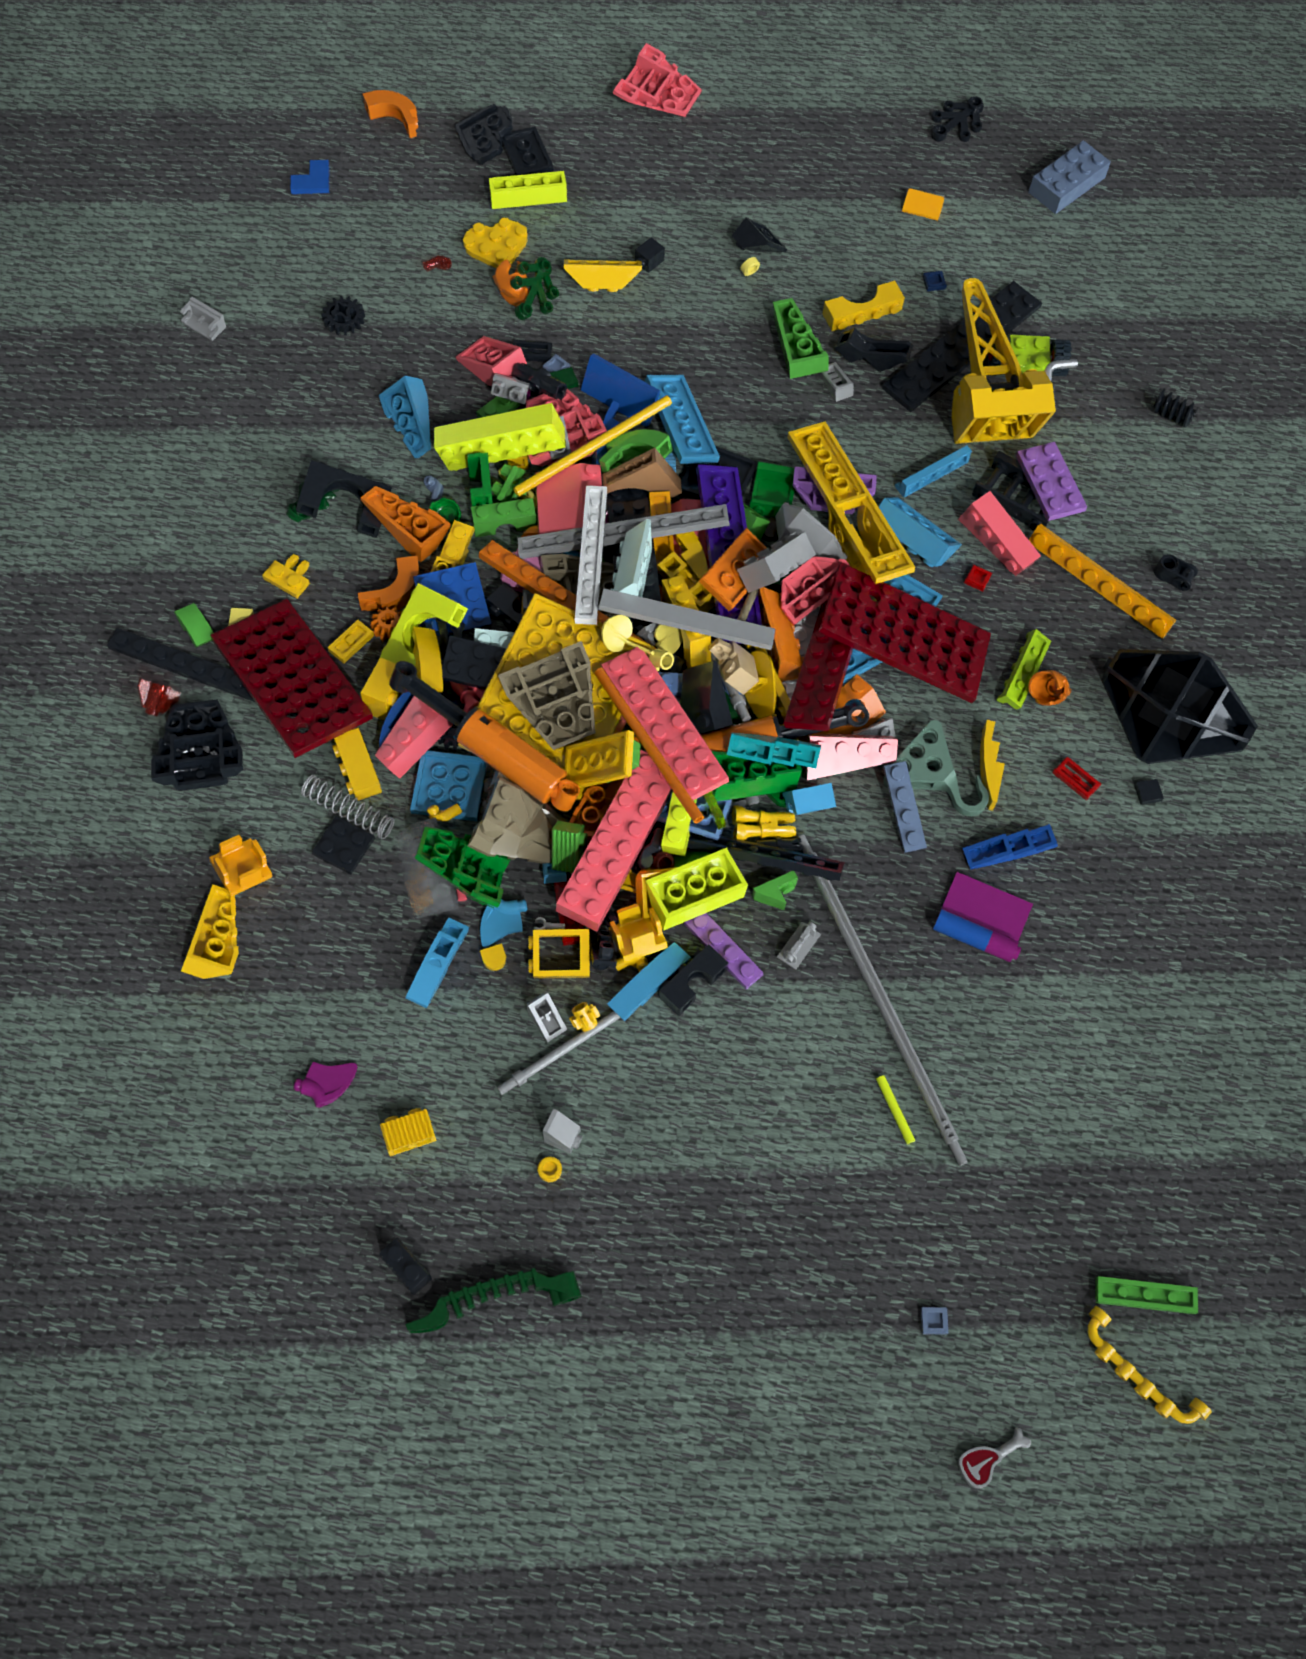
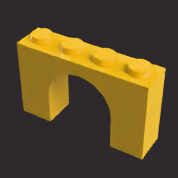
(694, 644)

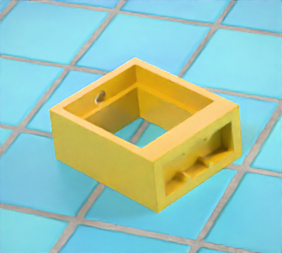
(534, 964)

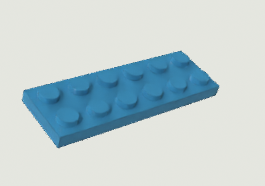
(684, 421)

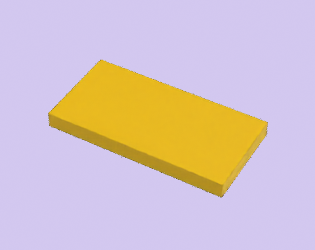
(600, 759)

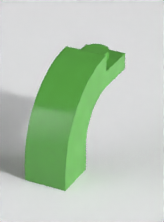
(632, 445)

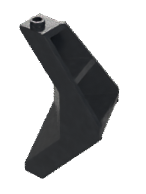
(1175, 705)

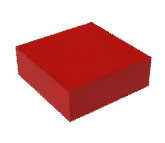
(978, 578)

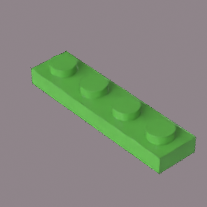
(1146, 1295)

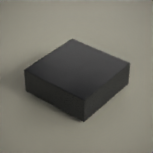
(1149, 791)

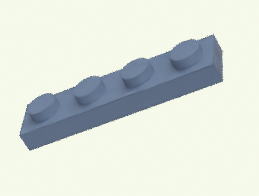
(904, 807)

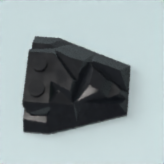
(197, 748)

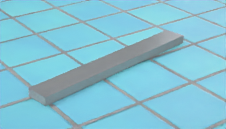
(687, 619)

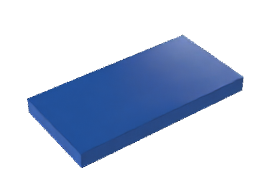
(610, 383)

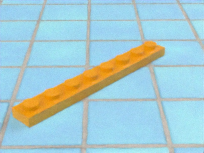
(1102, 581)

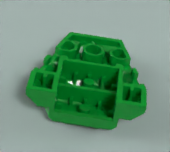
(462, 866)

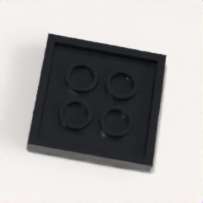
(745, 466)

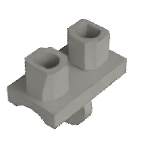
(509, 388)

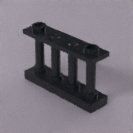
(1010, 467)

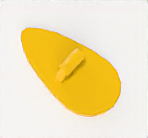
(763, 694)

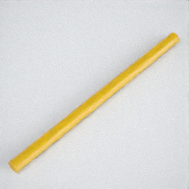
(592, 446)

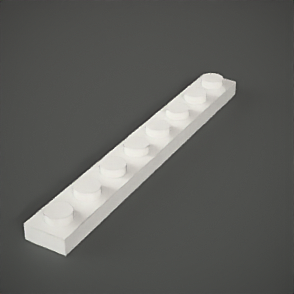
(591, 555)

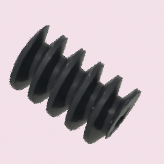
(1174, 408)

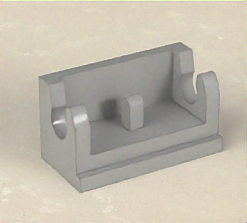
(203, 319)

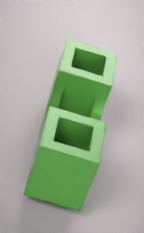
(490, 516)

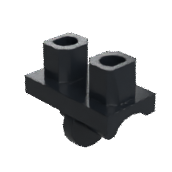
(602, 950)

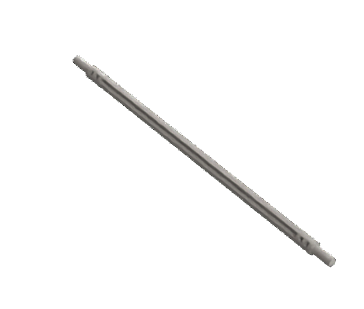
(897, 1031)

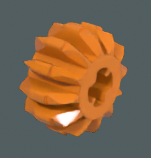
(385, 622)

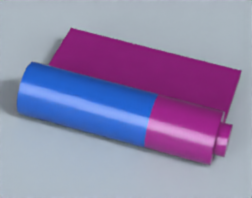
(983, 917)

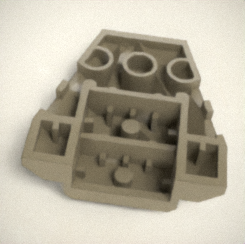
(555, 695)
(515, 824)

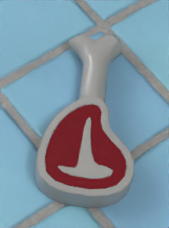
(979, 1462)

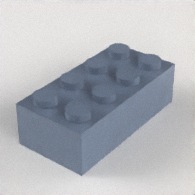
(1069, 177)

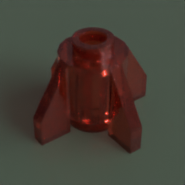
(156, 697)

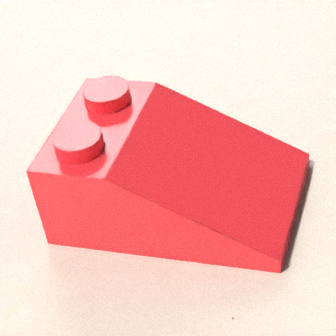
(491, 357)

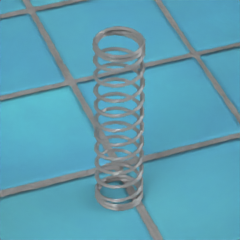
(380, 828)

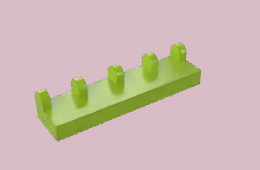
(1026, 666)

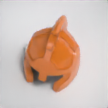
(503, 282)
(1049, 687)

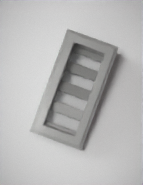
(838, 391)

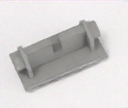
(881, 728)
(799, 945)

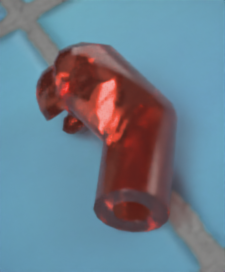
(438, 262)

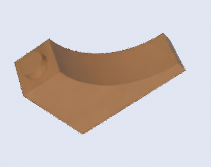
(644, 472)

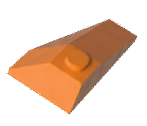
(411, 526)
(858, 689)

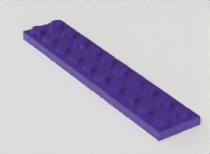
(718, 487)

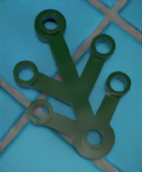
(542, 271)

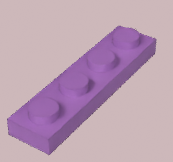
(739, 965)

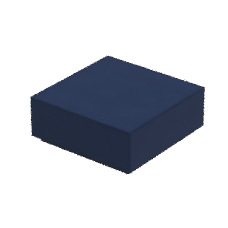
(934, 281)

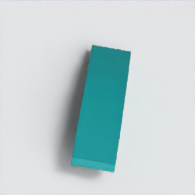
(773, 749)

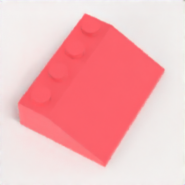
(563, 497)

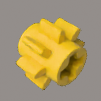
(584, 1016)

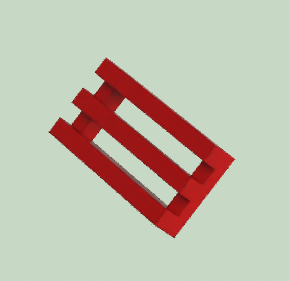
(1073, 780)

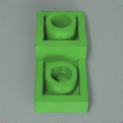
(195, 624)

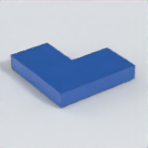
(315, 182)

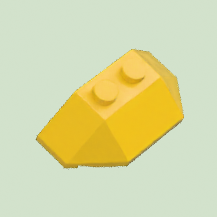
(602, 273)

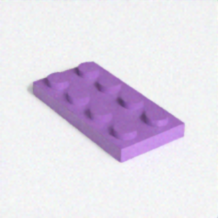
(1051, 481)

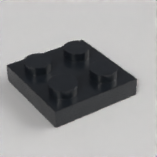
(343, 845)

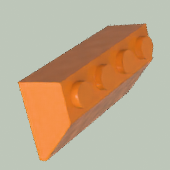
(785, 646)

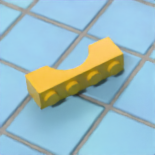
(843, 313)

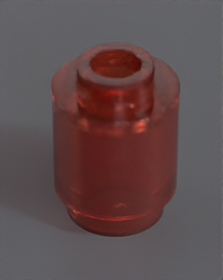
(666, 861)

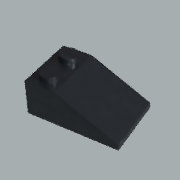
(705, 698)

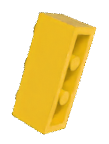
(356, 765)

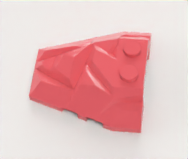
(658, 84)
(580, 424)

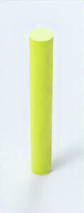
(895, 1109)

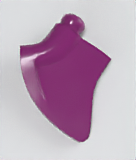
(326, 1083)

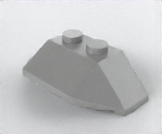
(796, 519)

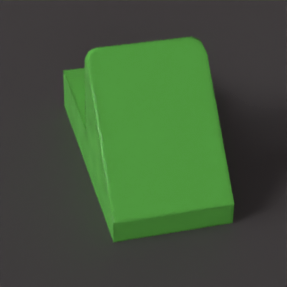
(770, 892)

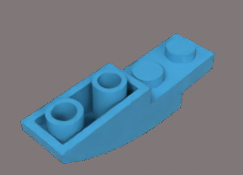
(437, 962)

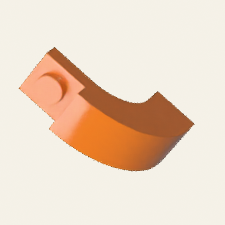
(392, 104)
(398, 592)

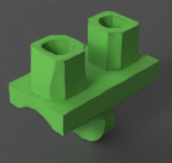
(514, 477)

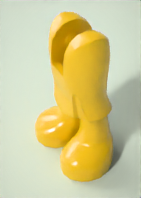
(766, 823)

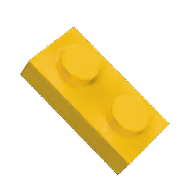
(350, 641)

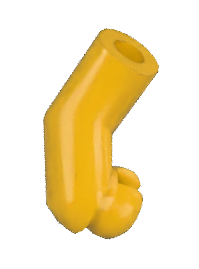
(444, 815)
(639, 963)

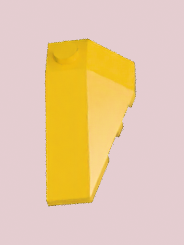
(215, 940)

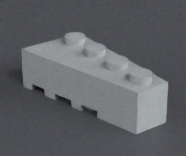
(777, 562)

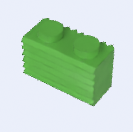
(567, 845)

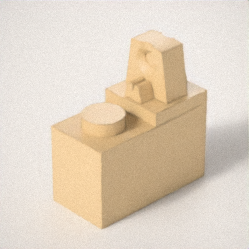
(737, 664)

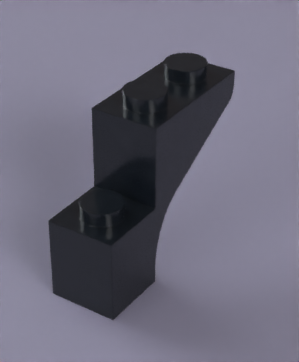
(879, 353)

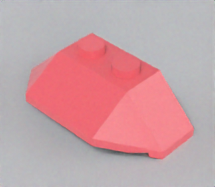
(808, 587)

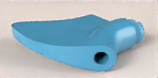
(501, 921)

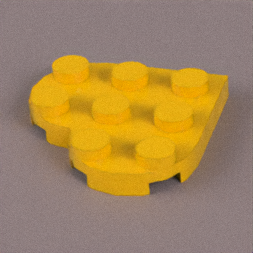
(496, 243)

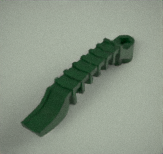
(561, 1288)

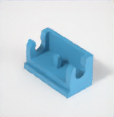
(810, 799)

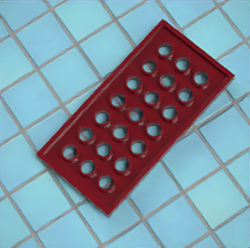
(918, 628)
(305, 678)

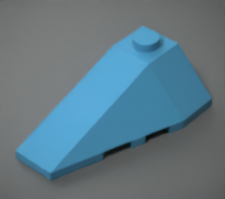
(408, 407)

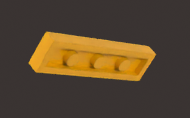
(661, 504)

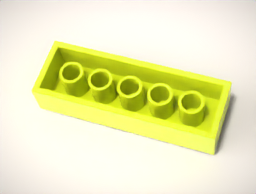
(501, 436)

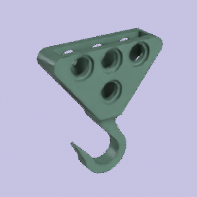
(944, 778)

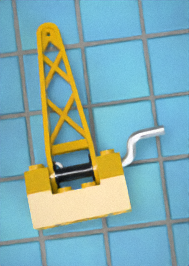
(1003, 409)

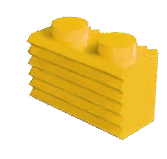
(407, 1131)

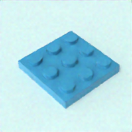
(449, 780)

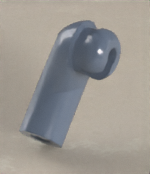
(434, 487)

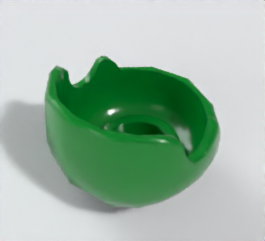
(447, 509)

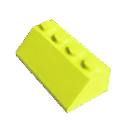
(696, 888)

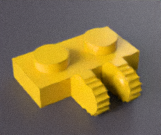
(286, 578)

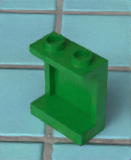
(479, 471)
(772, 488)

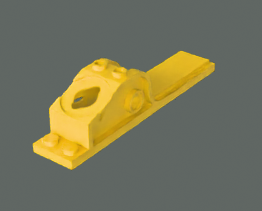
(880, 550)

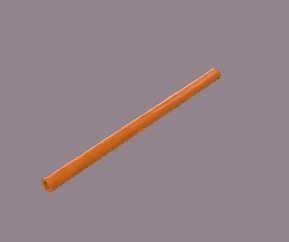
(649, 746)

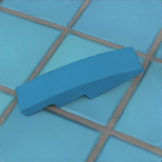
(648, 981)

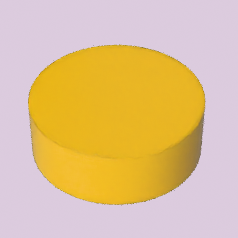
(549, 1169)

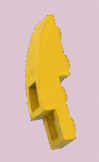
(455, 547)

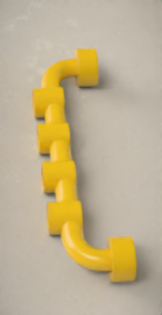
(1144, 1387)

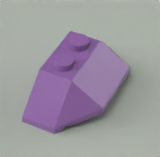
(811, 495)

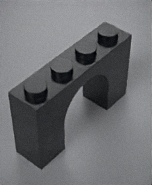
(324, 479)

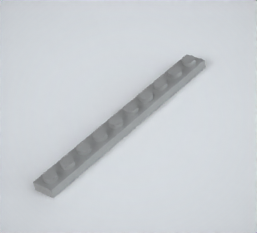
(615, 532)

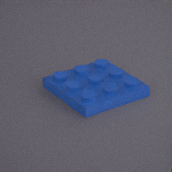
(462, 586)

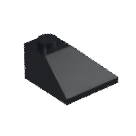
(756, 237)

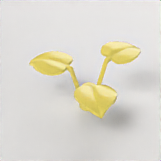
(619, 628)

